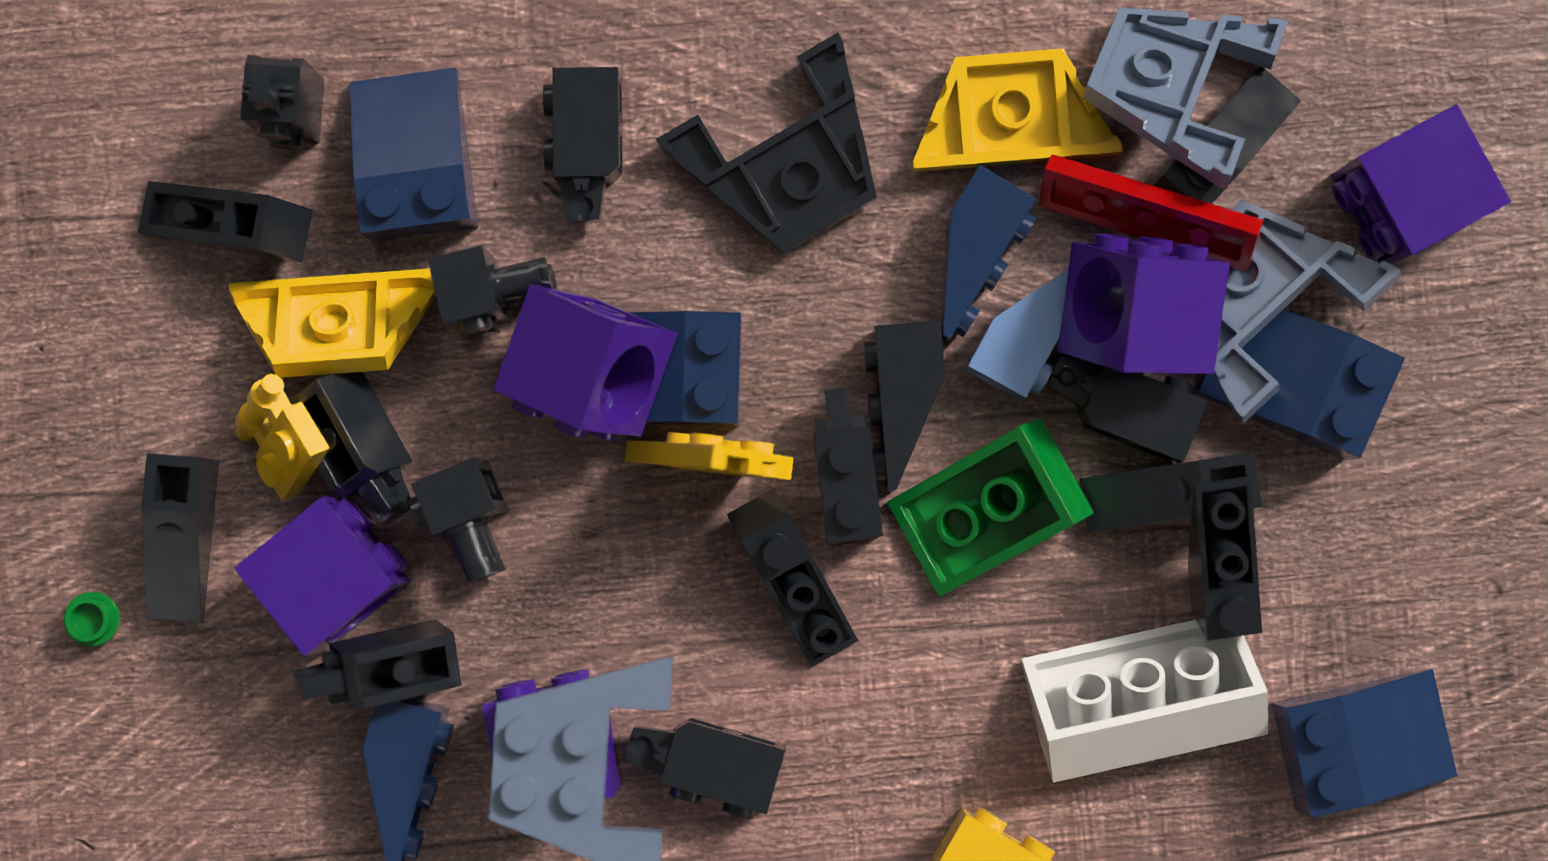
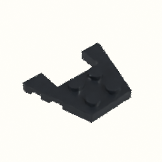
(799, 176)

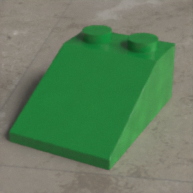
(990, 506)

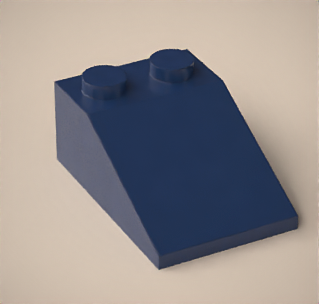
(411, 156)
(702, 369)
(1327, 383)
(1364, 742)

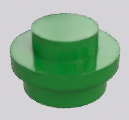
(92, 619)

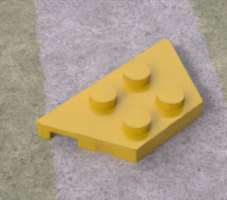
(1012, 113)
(334, 320)
(712, 455)

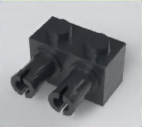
(479, 295)
(460, 507)

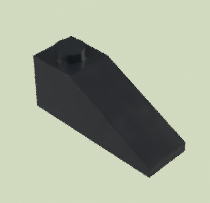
(1250, 114)
(226, 220)

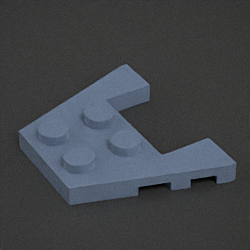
(1155, 74)
(1281, 269)
(555, 762)

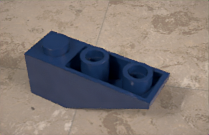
(977, 234)
(399, 766)

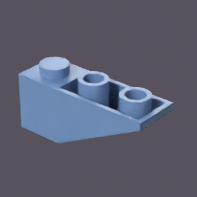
(1020, 341)

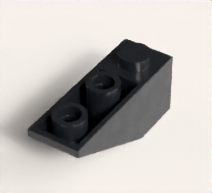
(908, 378)
(1159, 491)
(178, 534)
(1224, 559)
(792, 577)

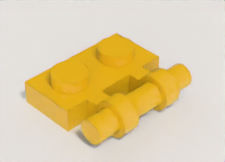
(286, 436)

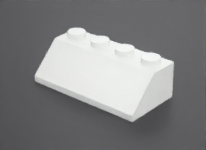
(1143, 698)

